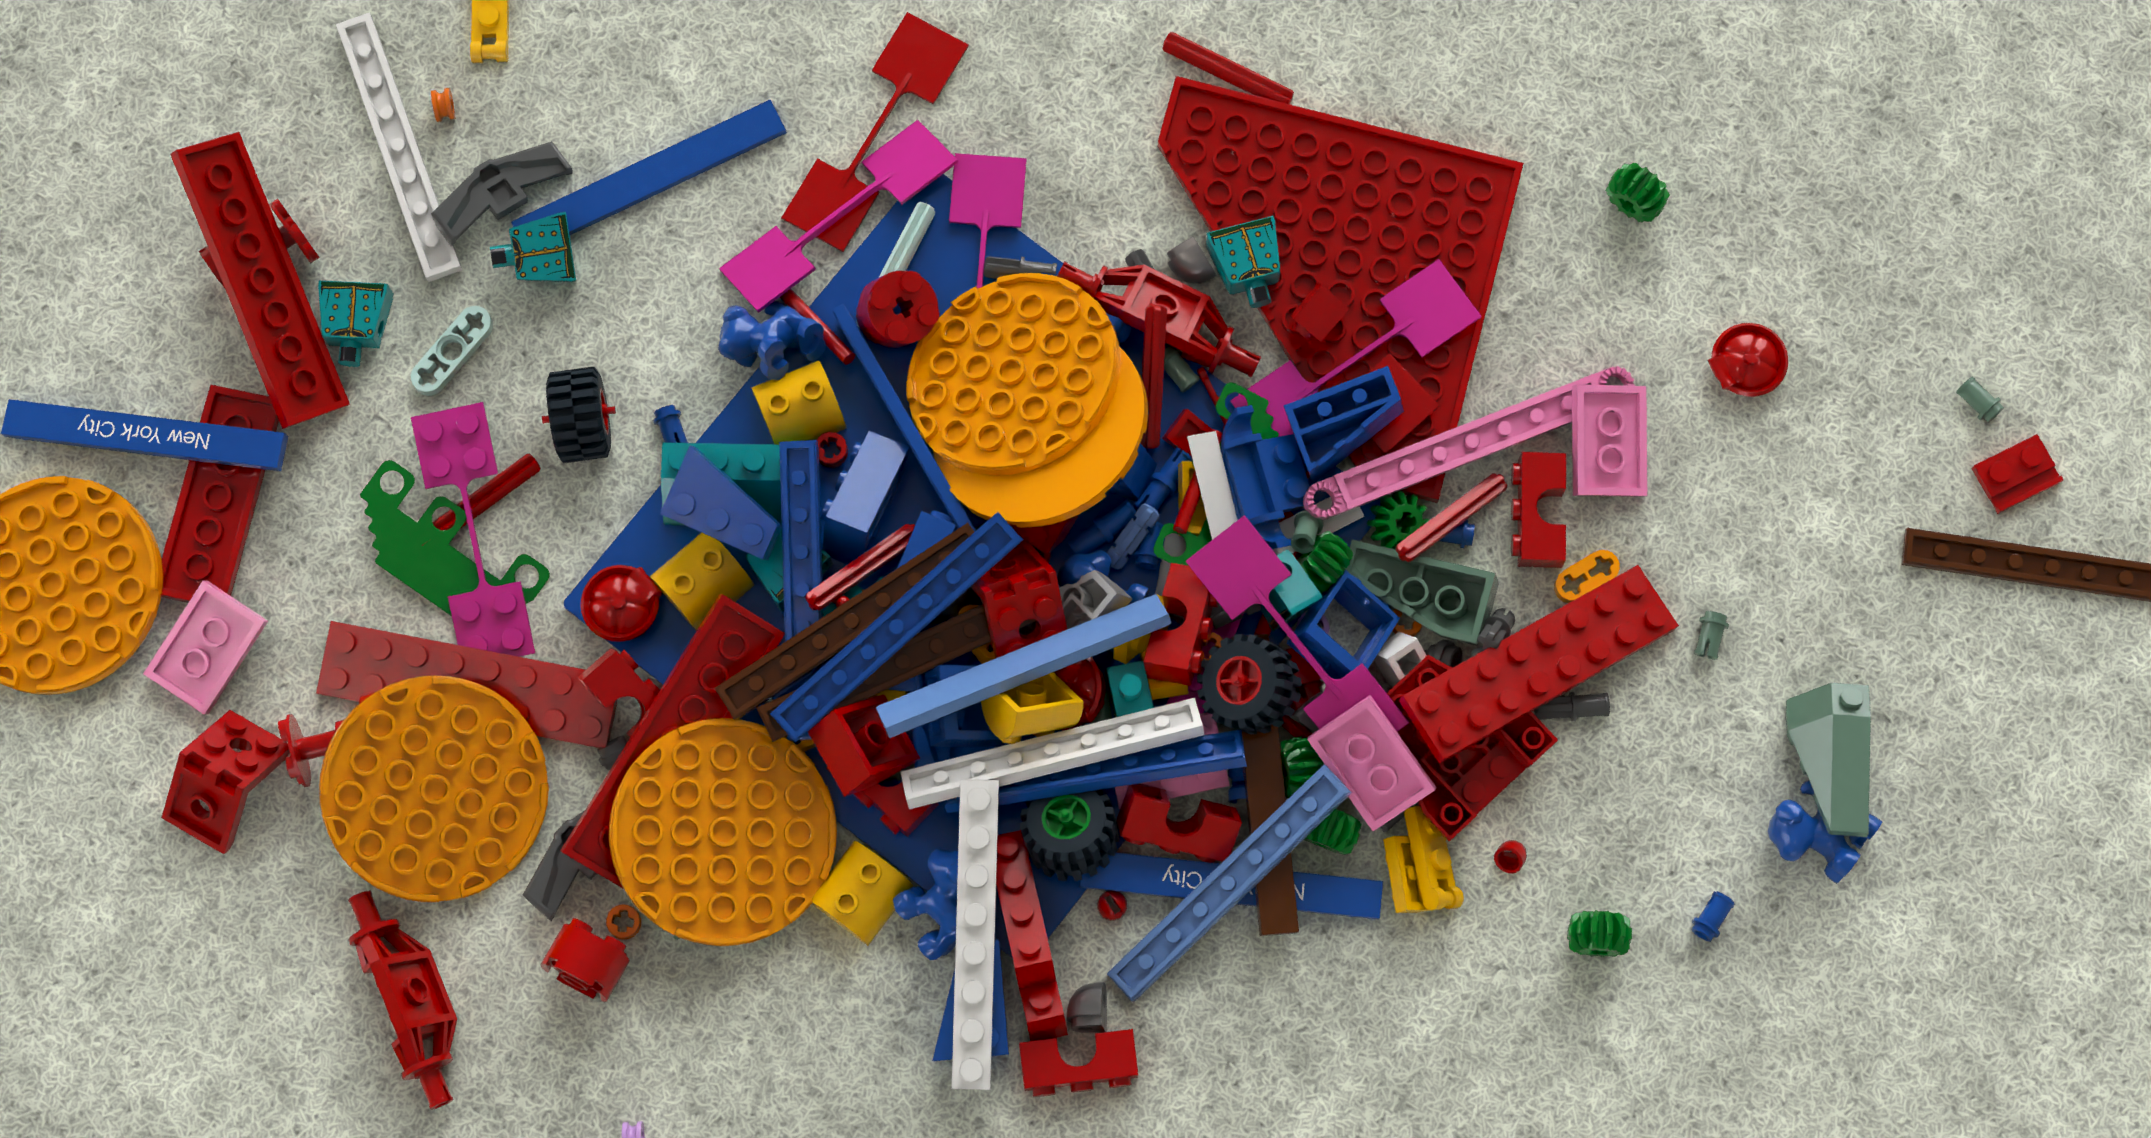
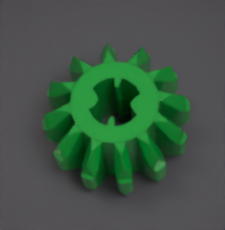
(1637, 192)
(1395, 508)
(1326, 560)
(1298, 763)
(1336, 833)
(1599, 933)

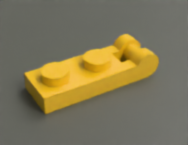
(489, 20)
(1432, 863)

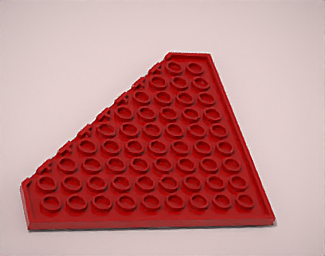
(1357, 216)

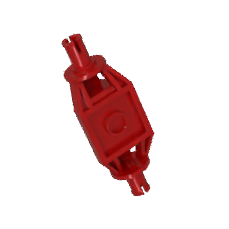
(1185, 312)
(411, 994)

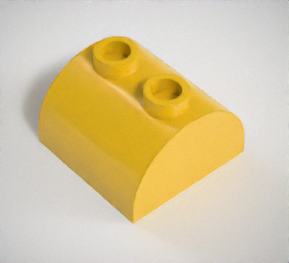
(799, 405)
(699, 575)
(1032, 709)
(860, 892)

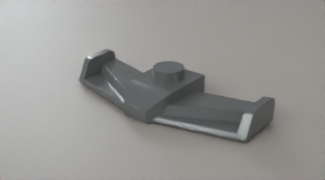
(498, 187)
(555, 874)

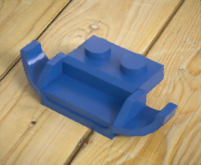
(1262, 475)

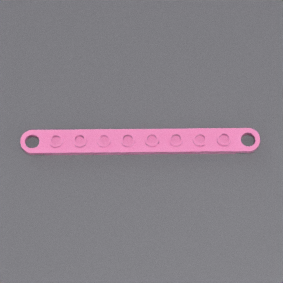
(1452, 448)

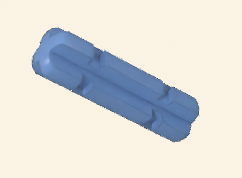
(1132, 535)

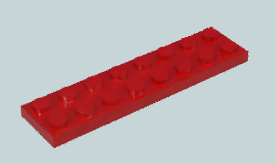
(260, 279)
(720, 648)
(1538, 664)
(545, 693)

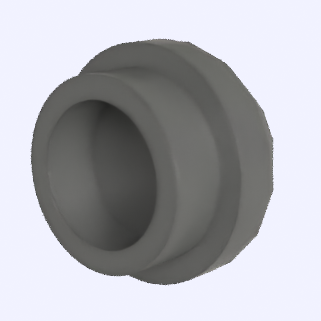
(1446, 652)
(611, 752)

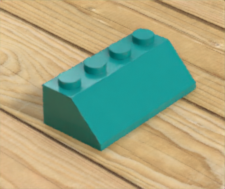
(750, 466)

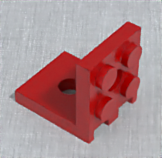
(1019, 590)
(220, 778)

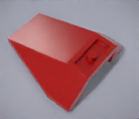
(1475, 774)

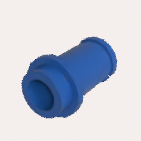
(670, 424)
(1461, 535)
(1145, 555)
(1712, 916)

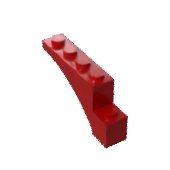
(1028, 939)

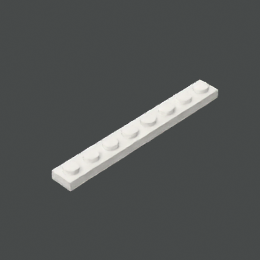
(397, 145)
(1055, 752)
(975, 934)

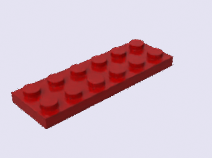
(215, 503)

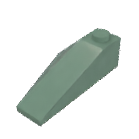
(1433, 592)
(1833, 743)

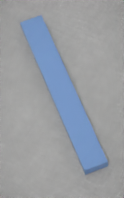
(1023, 665)
(1229, 883)

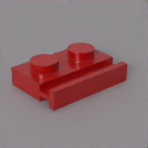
(2017, 473)

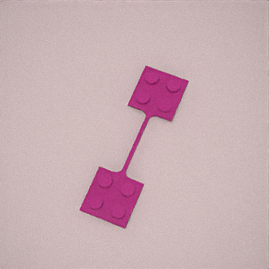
(988, 195)
(777, 264)
(1424, 310)
(454, 450)
(1241, 572)

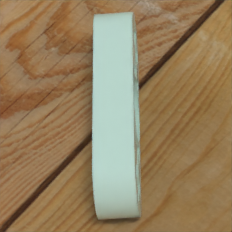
(449, 336)

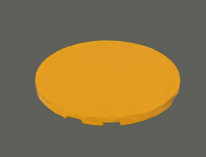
(1013, 374)
(1071, 481)
(73, 584)
(433, 788)
(722, 832)

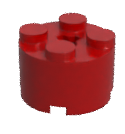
(917, 306)
(586, 960)

